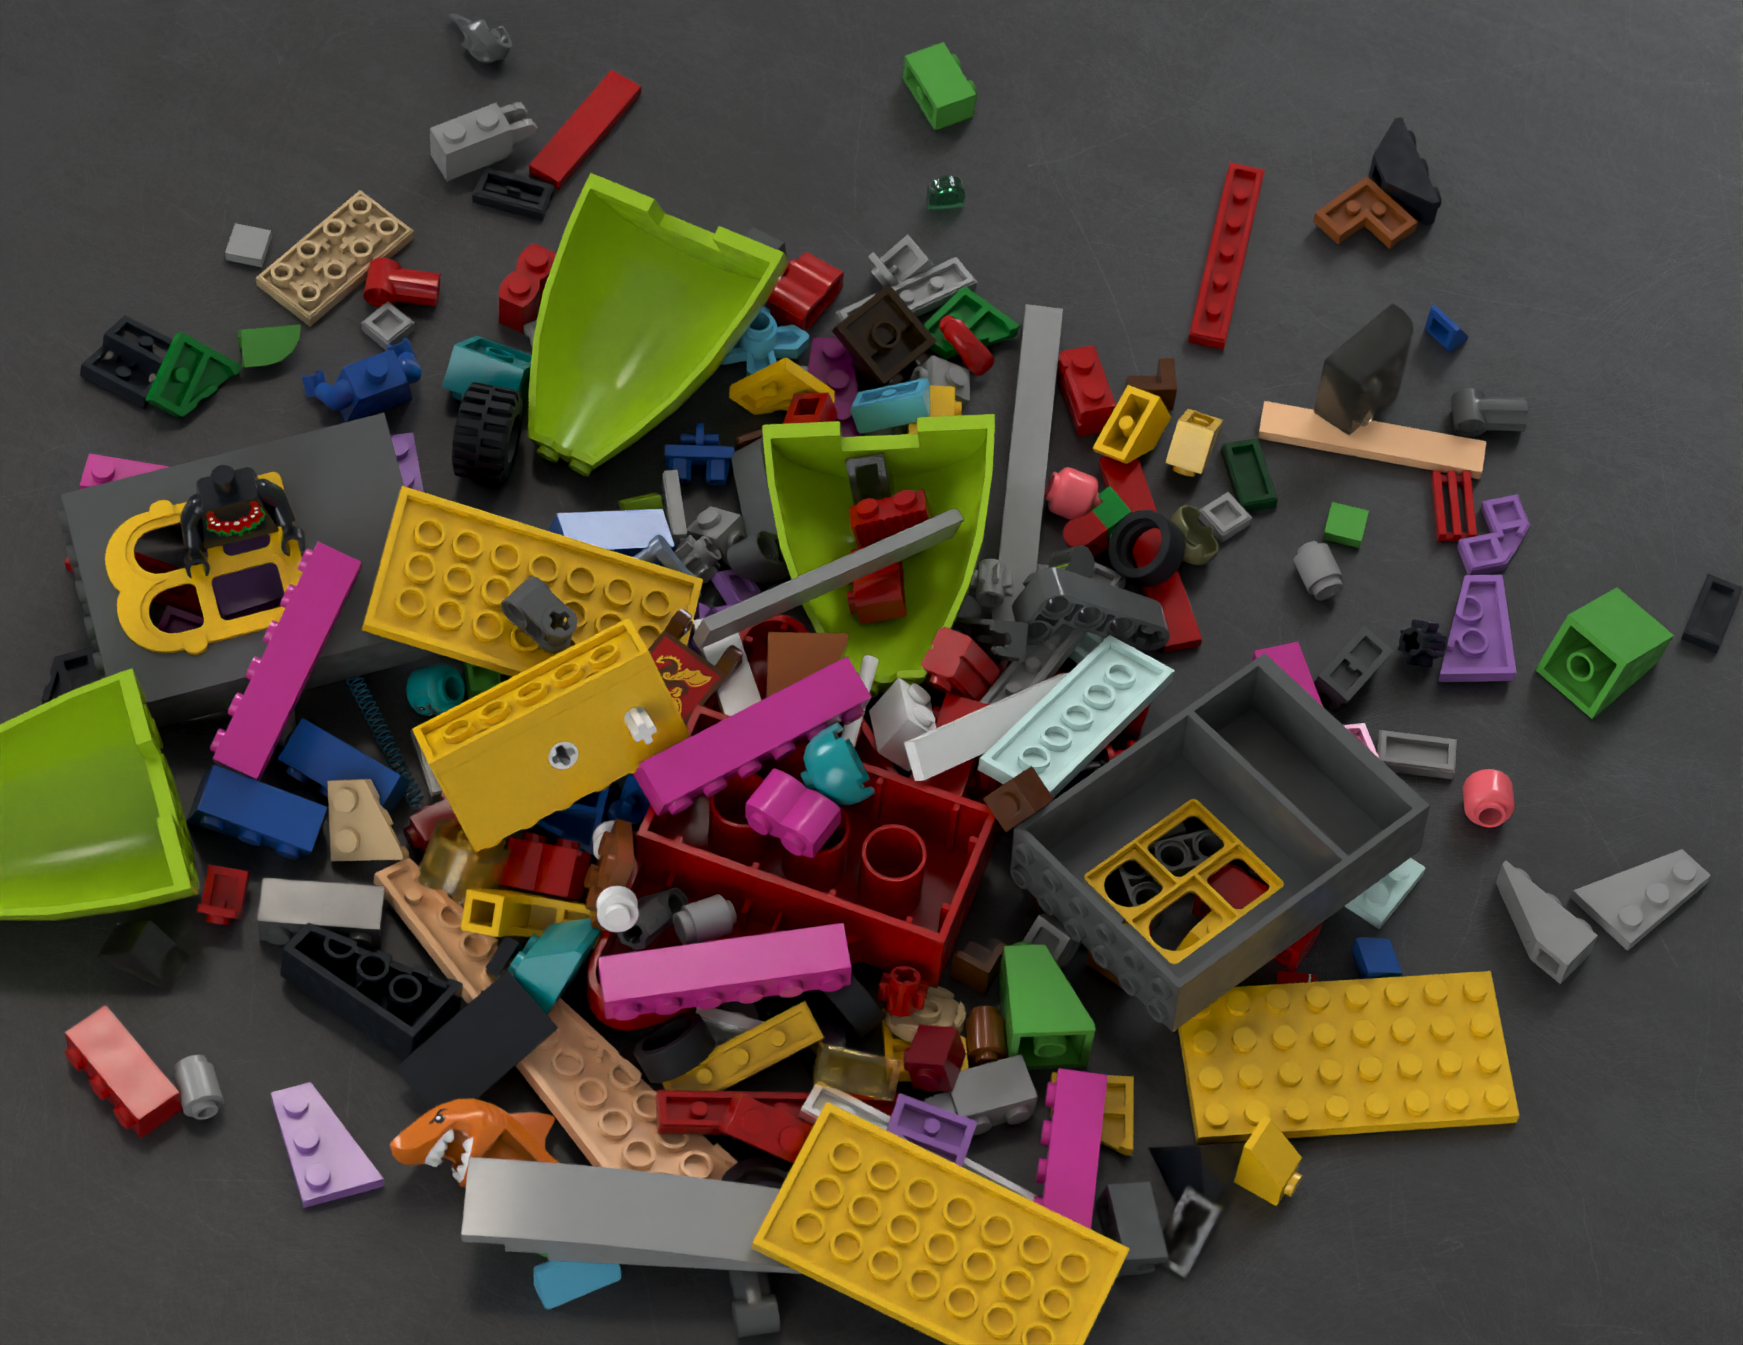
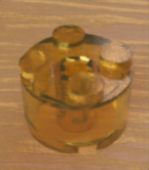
(454, 865)

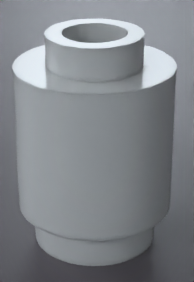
(1318, 570)
(704, 920)
(198, 1087)

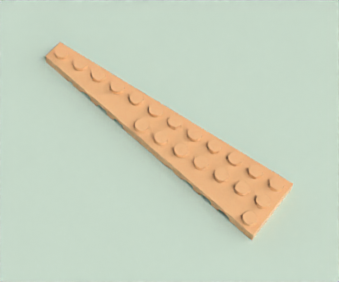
(575, 1069)

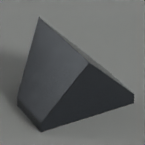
(1198, 1166)

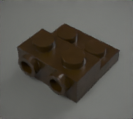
(884, 339)

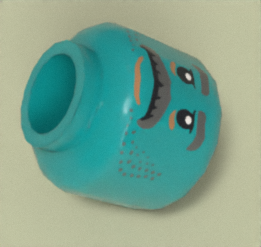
(434, 689)

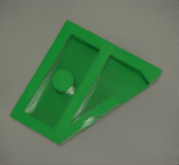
(980, 317)
(189, 375)

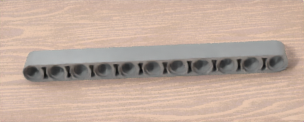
(1029, 448)

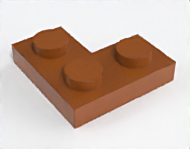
(1369, 207)

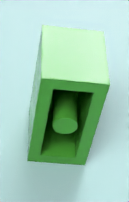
(940, 85)

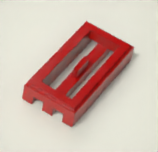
(1452, 481)

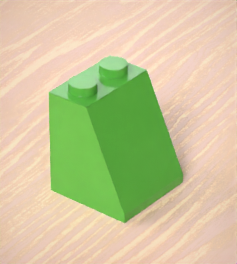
(1603, 651)
(1042, 1010)

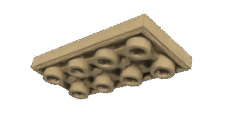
(334, 258)

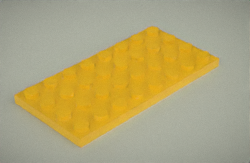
(456, 564)
(1349, 1058)
(935, 1241)

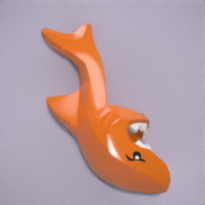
(472, 1130)

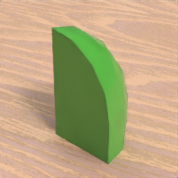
(267, 344)

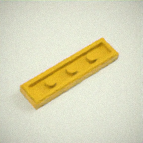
(752, 1051)

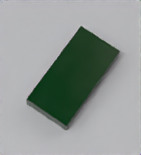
(1249, 474)

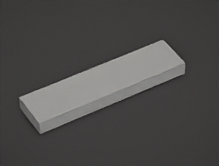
(925, 290)

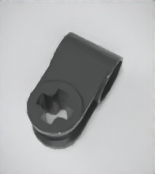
(539, 614)

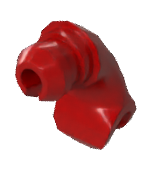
(972, 351)

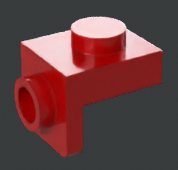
(224, 894)

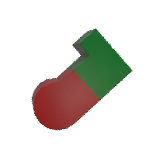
(1098, 525)

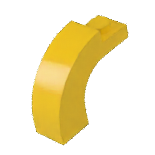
(517, 913)

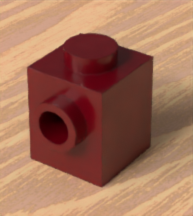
(934, 1058)

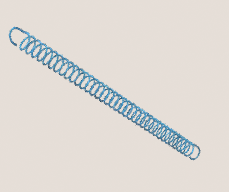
(371, 707)

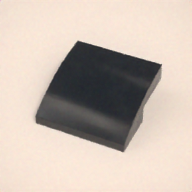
(127, 360)

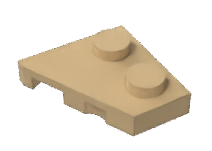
(360, 824)

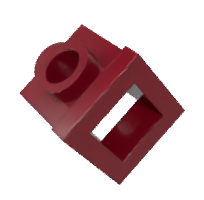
(424, 821)

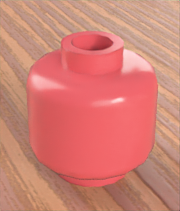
(1071, 493)
(1488, 797)

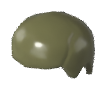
(1199, 541)

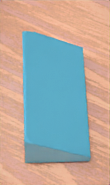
(891, 405)
(566, 1280)

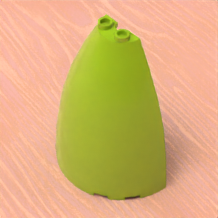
(635, 321)
(813, 526)
(90, 808)

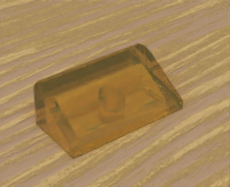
(856, 1071)

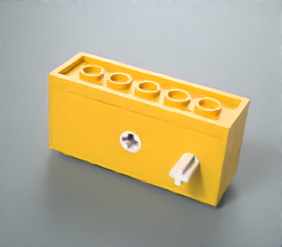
(551, 735)

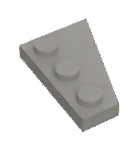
(1641, 897)

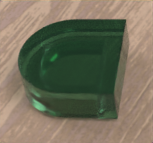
(945, 193)

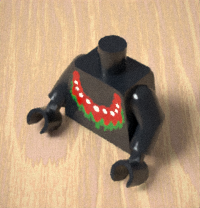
(232, 509)

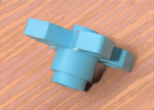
(766, 342)

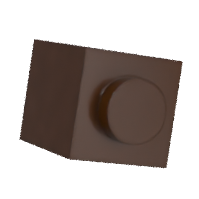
(1018, 798)

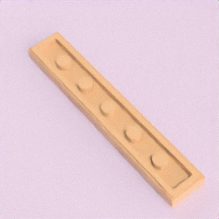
(1374, 441)

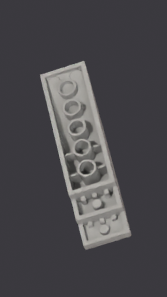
(616, 1215)

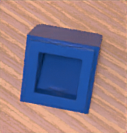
(1444, 329)
(1375, 958)

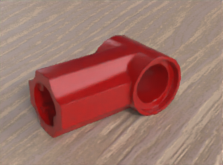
(392, 283)

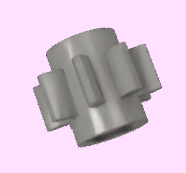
(699, 557)
(991, 583)

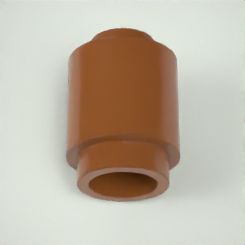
(985, 1035)

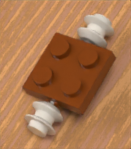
(609, 901)

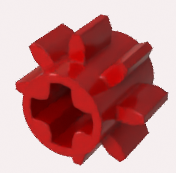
(902, 991)

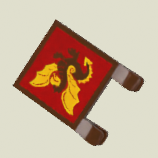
(684, 672)

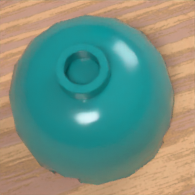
(835, 768)

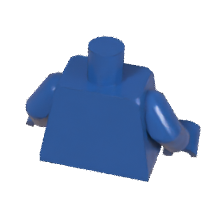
(368, 383)

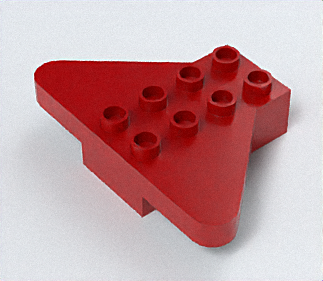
(891, 870)

